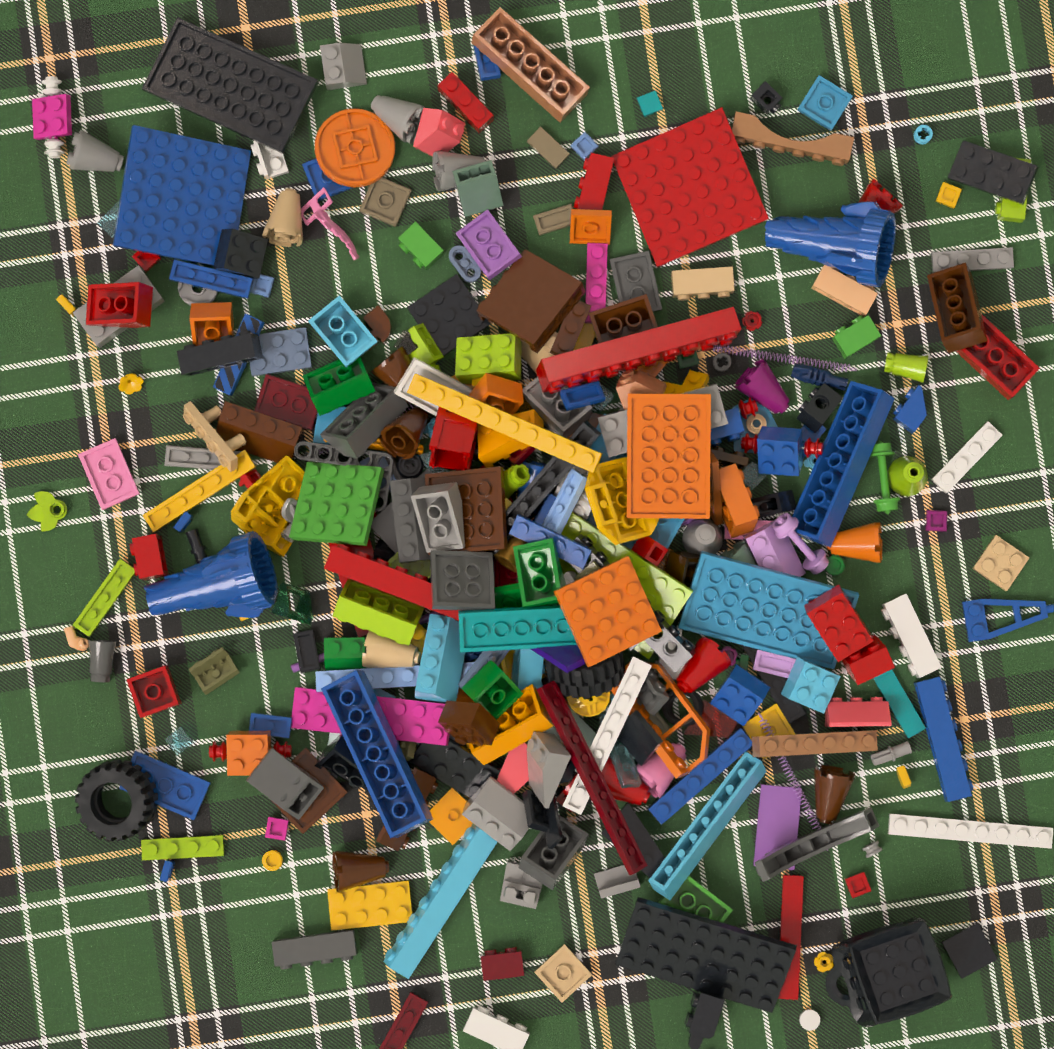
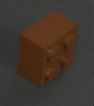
(468, 723)

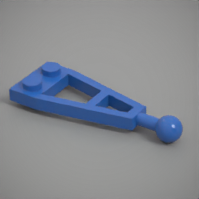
(976, 619)

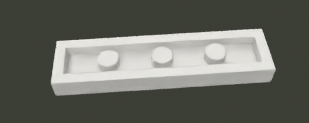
(966, 457)

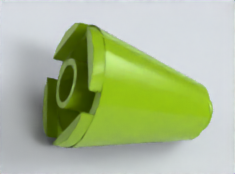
(902, 481)

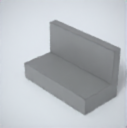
(615, 881)

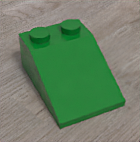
(538, 573)

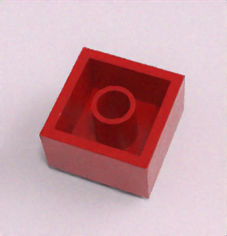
(149, 557)
(868, 661)
(153, 691)

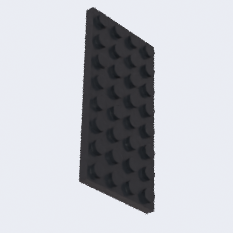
(230, 85)
(705, 954)

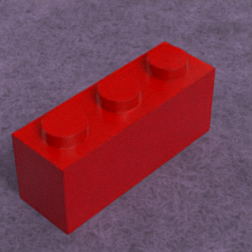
(465, 102)
(595, 182)

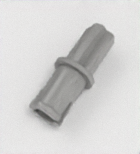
(891, 753)

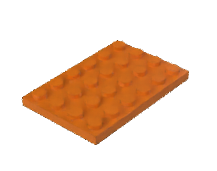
(668, 456)

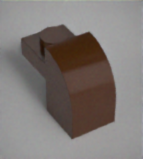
(379, 324)

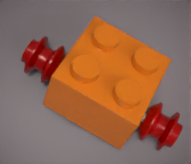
(246, 750)

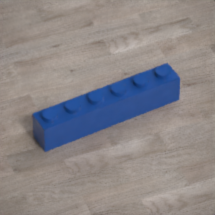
(942, 739)
(701, 776)

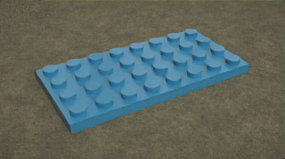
(756, 608)

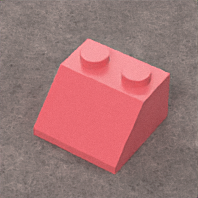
(438, 131)

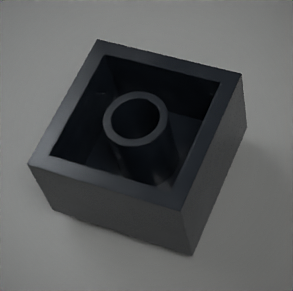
(240, 253)

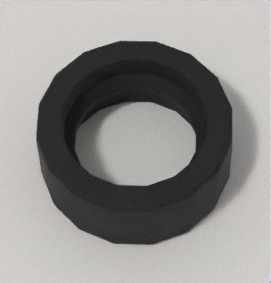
(667, 707)

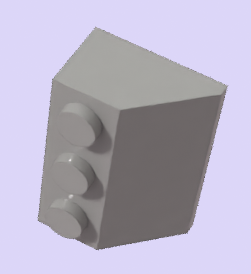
(497, 813)

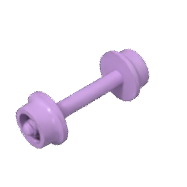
(785, 526)

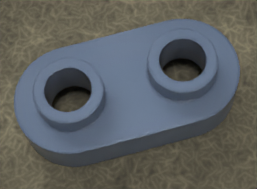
(465, 264)

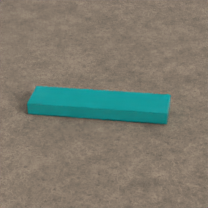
(899, 703)

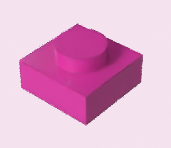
(276, 828)

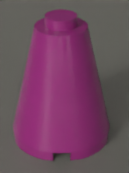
(763, 387)

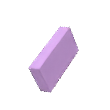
(773, 663)

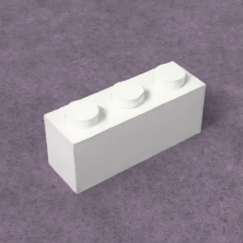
(495, 1029)

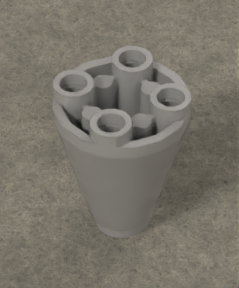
(399, 116)
(93, 155)

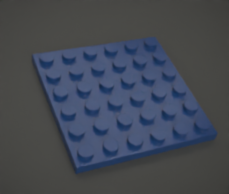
(179, 195)

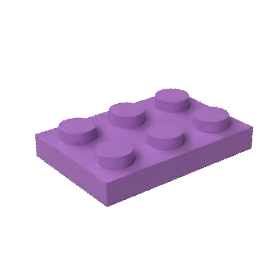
(488, 244)

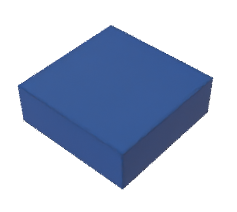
(183, 522)
(167, 870)

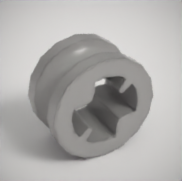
(872, 849)

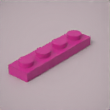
(596, 277)

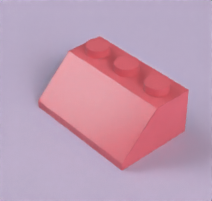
(857, 713)

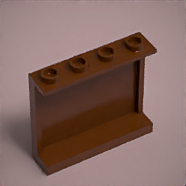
(531, 300)

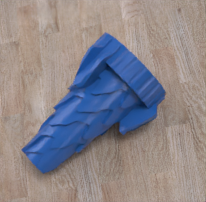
(853, 244)
(234, 577)

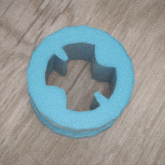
(918, 138)

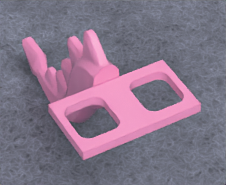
(318, 213)

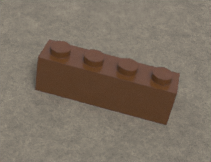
(263, 434)
(426, 785)

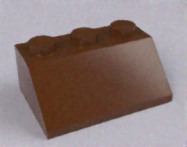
(623, 319)

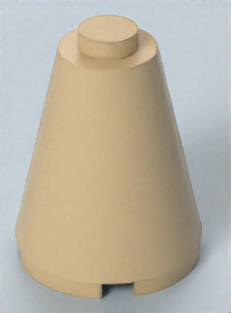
(285, 220)
(387, 653)

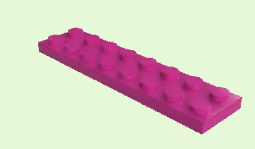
(407, 718)

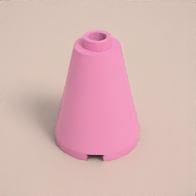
(656, 774)

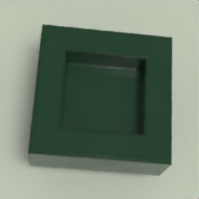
(742, 661)

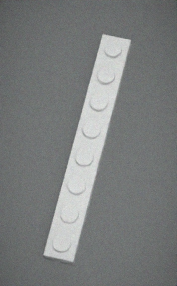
(610, 728)
(970, 831)

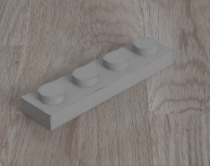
(975, 259)

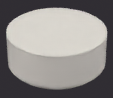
(809, 1019)

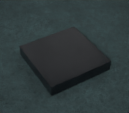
(639, 738)
(969, 950)

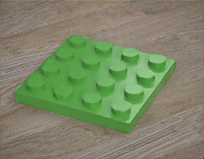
(336, 503)

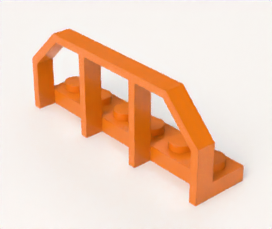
(666, 750)

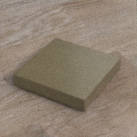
(385, 201)

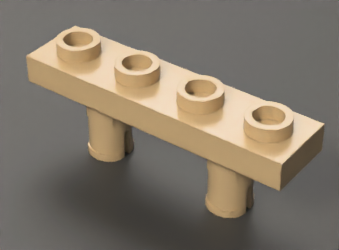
(214, 442)

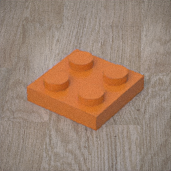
(590, 226)

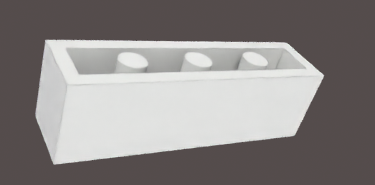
(911, 636)

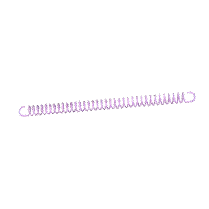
(783, 357)
(792, 778)

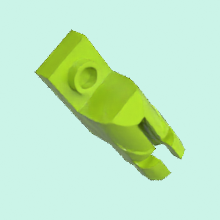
(428, 350)

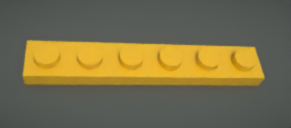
(197, 492)

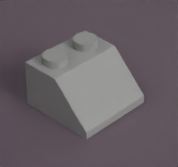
(343, 65)

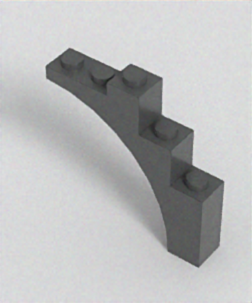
(815, 842)

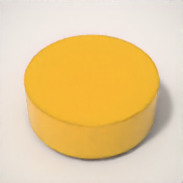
(272, 860)

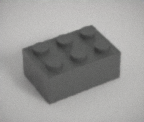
(551, 864)

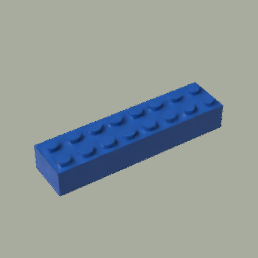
(842, 462)
(377, 753)

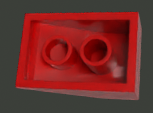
(119, 305)

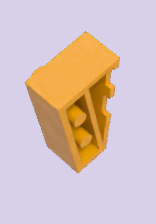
(495, 445)

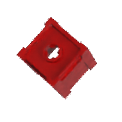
(452, 441)

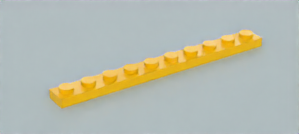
(504, 423)

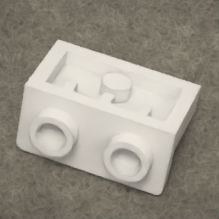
(271, 162)

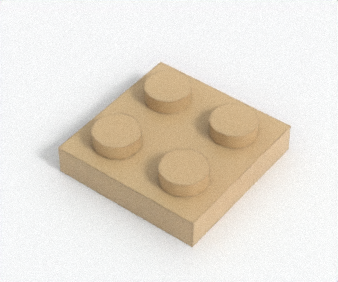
(1000, 563)
(563, 973)

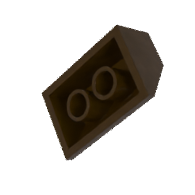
(682, 567)

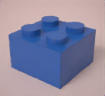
(740, 695)

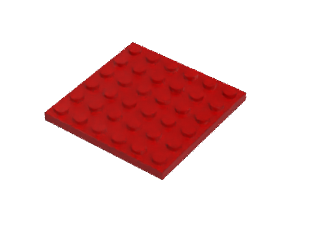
(690, 187)

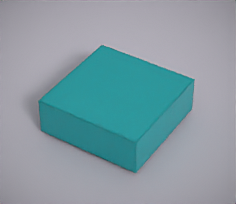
(649, 103)

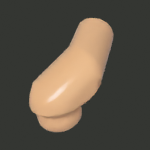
(75, 641)

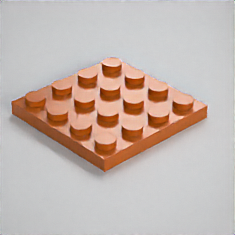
(607, 611)

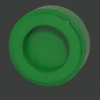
(835, 566)

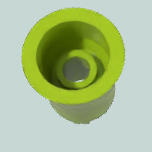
(907, 365)
(514, 478)

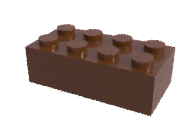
(957, 308)

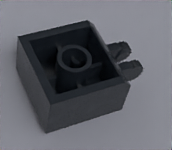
(704, 1017)

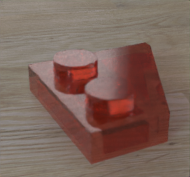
(718, 722)

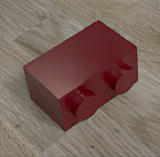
(502, 964)

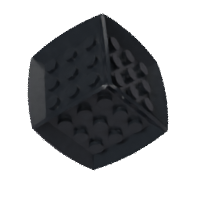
(889, 973)

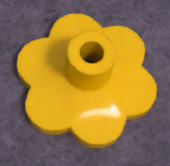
(130, 383)

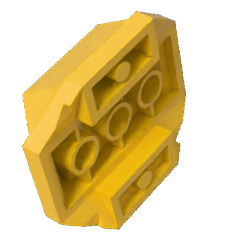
(608, 501)

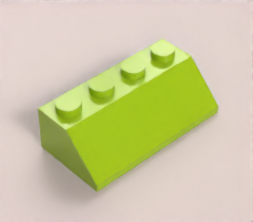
(378, 612)

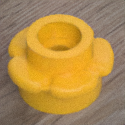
(824, 967)

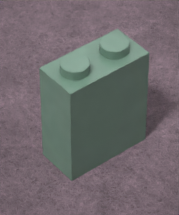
(478, 188)

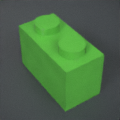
(420, 246)
(856, 336)

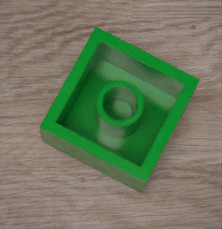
(492, 689)

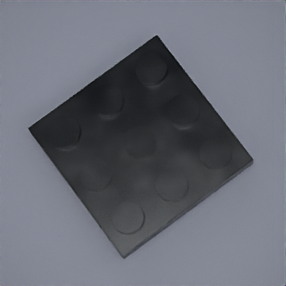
(448, 314)

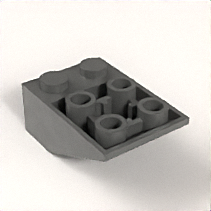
(285, 783)

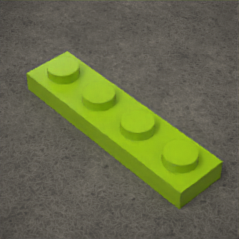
(104, 598)
(182, 847)

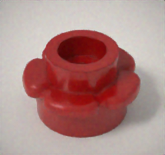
(757, 320)

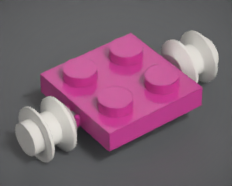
(52, 117)

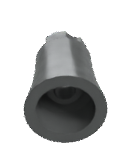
(101, 659)

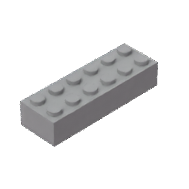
(615, 424)

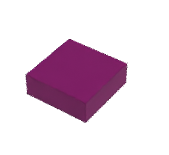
(936, 520)

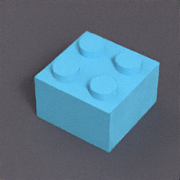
(810, 685)

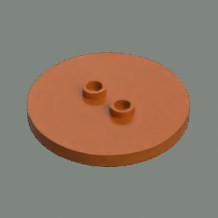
(354, 148)

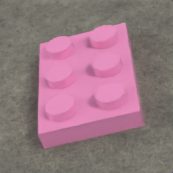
(109, 474)

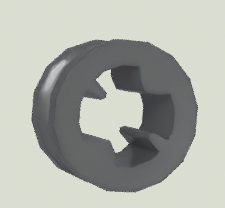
(719, 356)

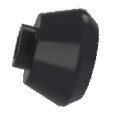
(412, 472)

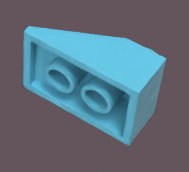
(342, 331)

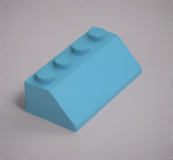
(440, 661)

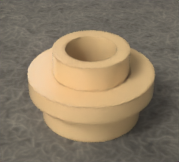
(749, 423)

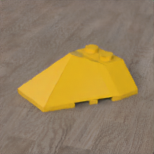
(262, 504)

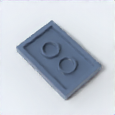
(282, 352)

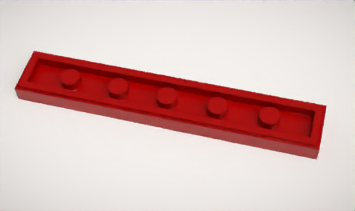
(791, 930)

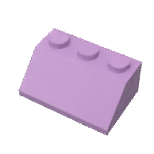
(773, 551)

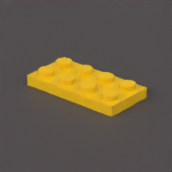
(370, 905)

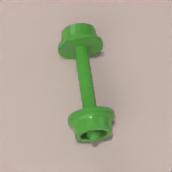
(885, 504)

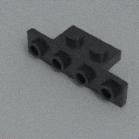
(543, 818)

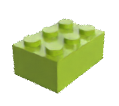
(488, 354)

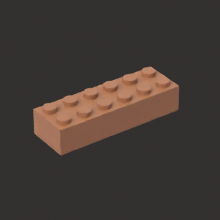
(530, 64)

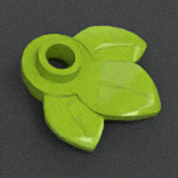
(44, 510)

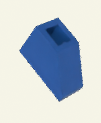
(912, 411)

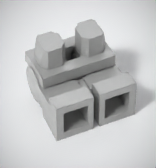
(519, 887)

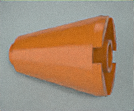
(859, 543)

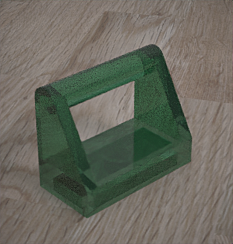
(283, 604)

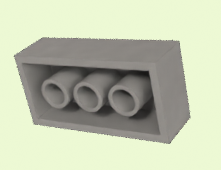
(102, 334)

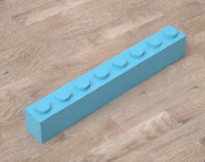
(707, 826)
(440, 901)

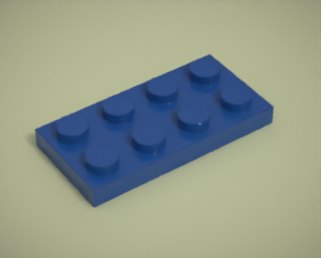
(175, 788)

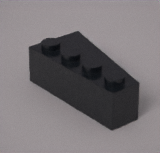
(340, 762)
(643, 839)

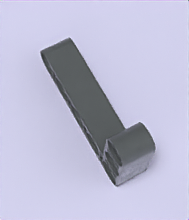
(375, 457)

